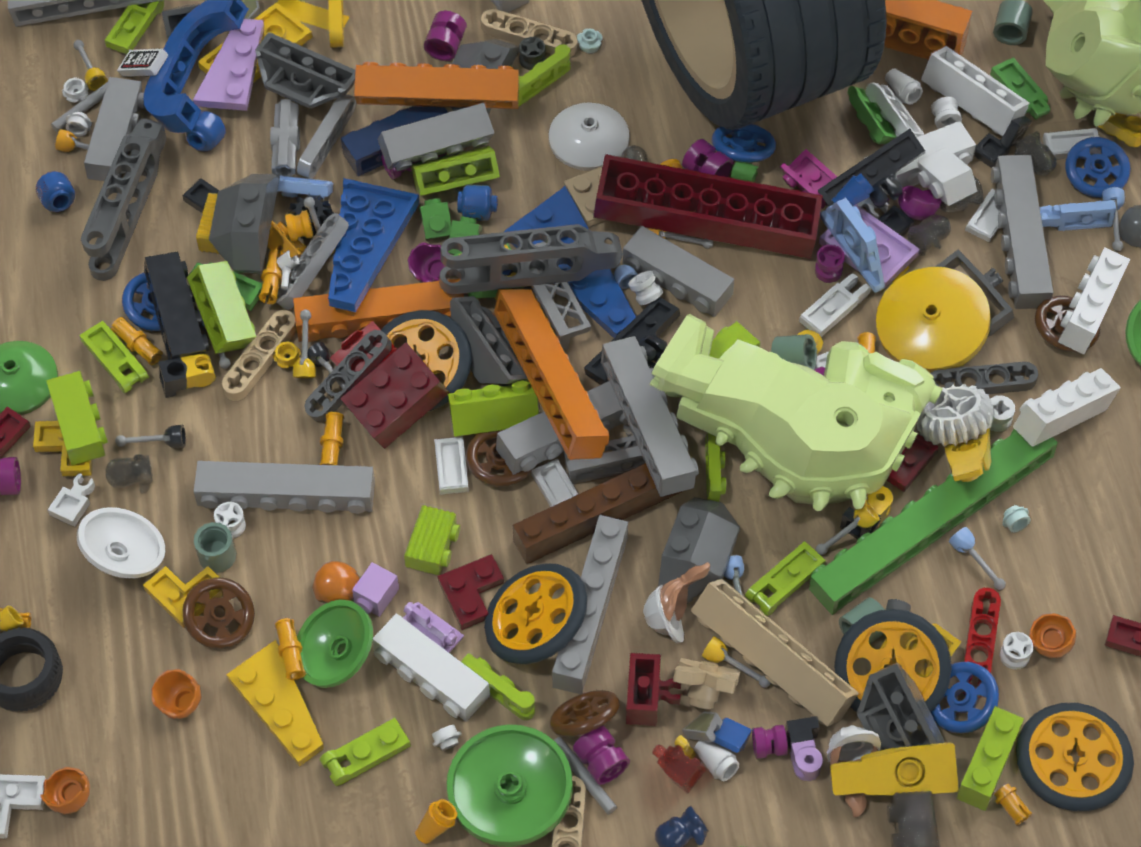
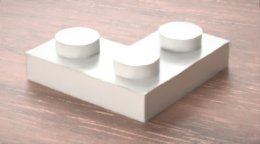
(19, 793)

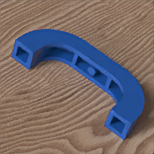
(183, 47)

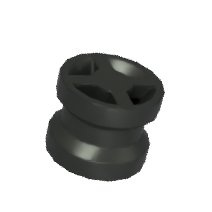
(531, 52)

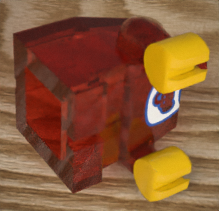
(680, 763)

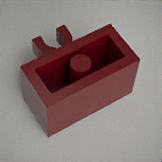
(647, 689)

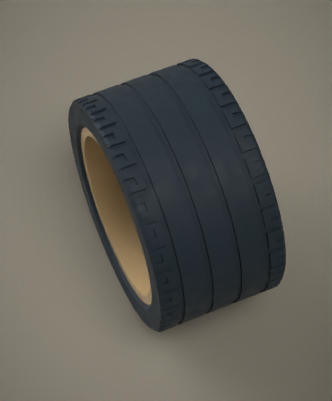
(766, 55)

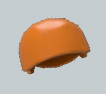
(335, 582)
(1053, 635)
(176, 694)
(66, 790)

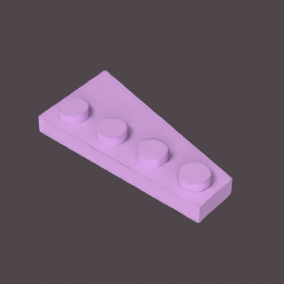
(233, 70)

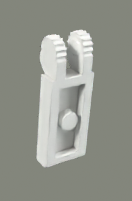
(892, 109)
(834, 305)

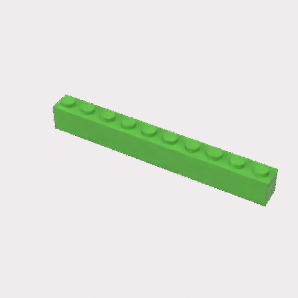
(924, 522)

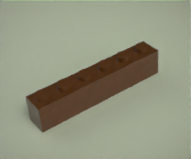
(579, 515)

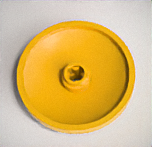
(933, 318)

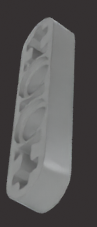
(326, 136)
(313, 259)

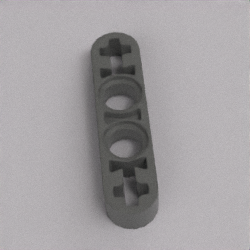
(344, 372)
(982, 373)

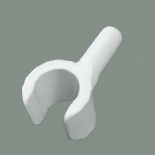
(286, 263)

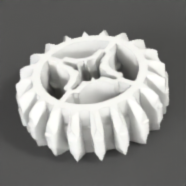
(957, 416)

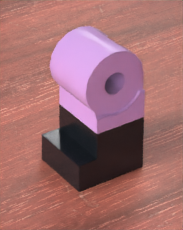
(800, 740)

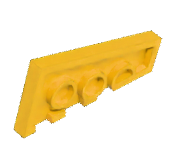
(277, 702)

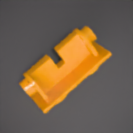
(280, 238)

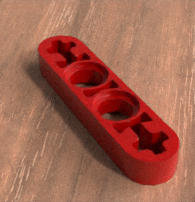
(983, 642)

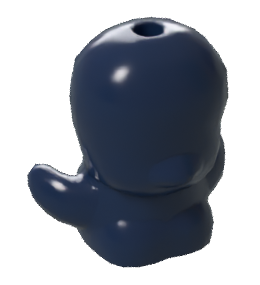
(680, 830)

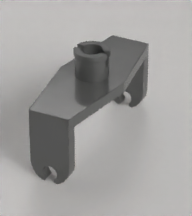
(987, 283)

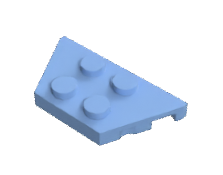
(856, 240)

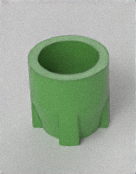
(744, 171)

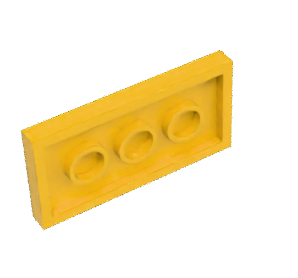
(276, 21)

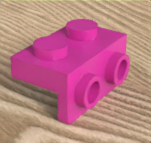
(807, 174)

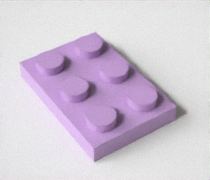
(893, 249)

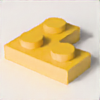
(50, 439)
(171, 591)

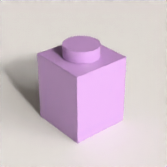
(375, 589)

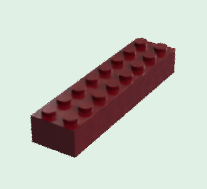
(708, 206)

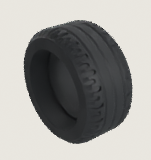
(47, 682)

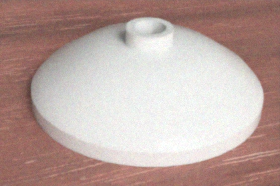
(584, 145)
(120, 542)

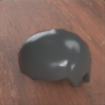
(1131, 226)

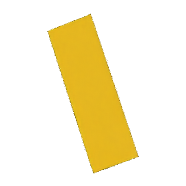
(309, 13)

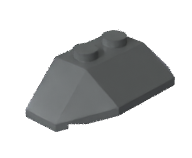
(486, 53)
(301, 73)
(244, 221)
(490, 350)
(699, 535)
(897, 710)

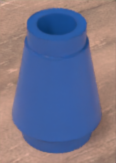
(855, 190)

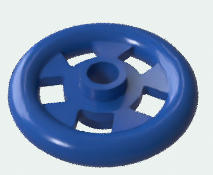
(744, 141)
(1108, 149)
(134, 310)
(976, 717)

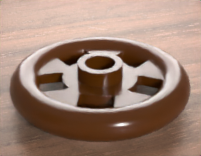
(1046, 325)
(483, 470)
(195, 624)
(584, 713)

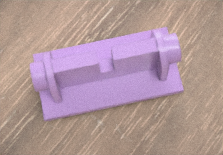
(432, 626)

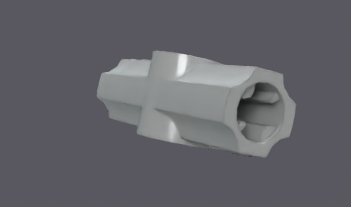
(285, 138)

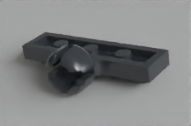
(880, 170)
(646, 329)

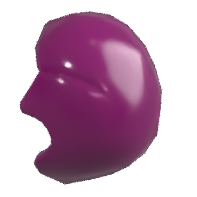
(918, 203)
(425, 262)

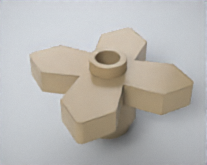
(705, 681)

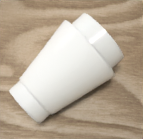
(905, 87)
(718, 760)

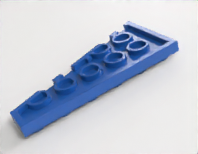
(375, 224)
(596, 293)

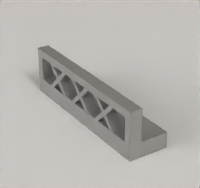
(552, 310)
(611, 463)

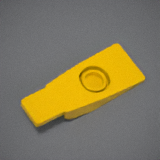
(968, 459)
(898, 770)

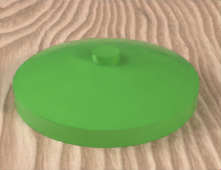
(510, 785)

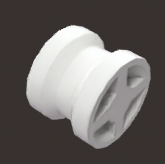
(945, 111)
(645, 287)
(1002, 421)
(228, 512)
(1020, 644)

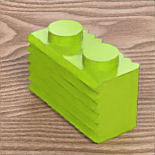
(431, 540)

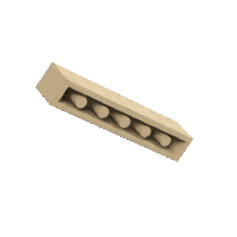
(774, 652)

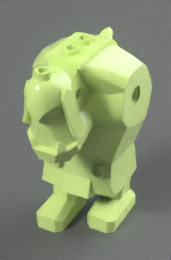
(1097, 55)
(800, 429)

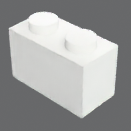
(946, 176)

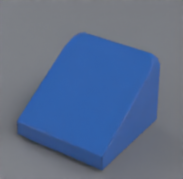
(732, 735)

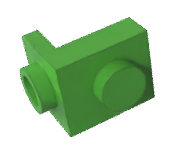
(435, 219)
(464, 227)

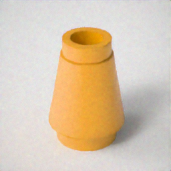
(437, 820)

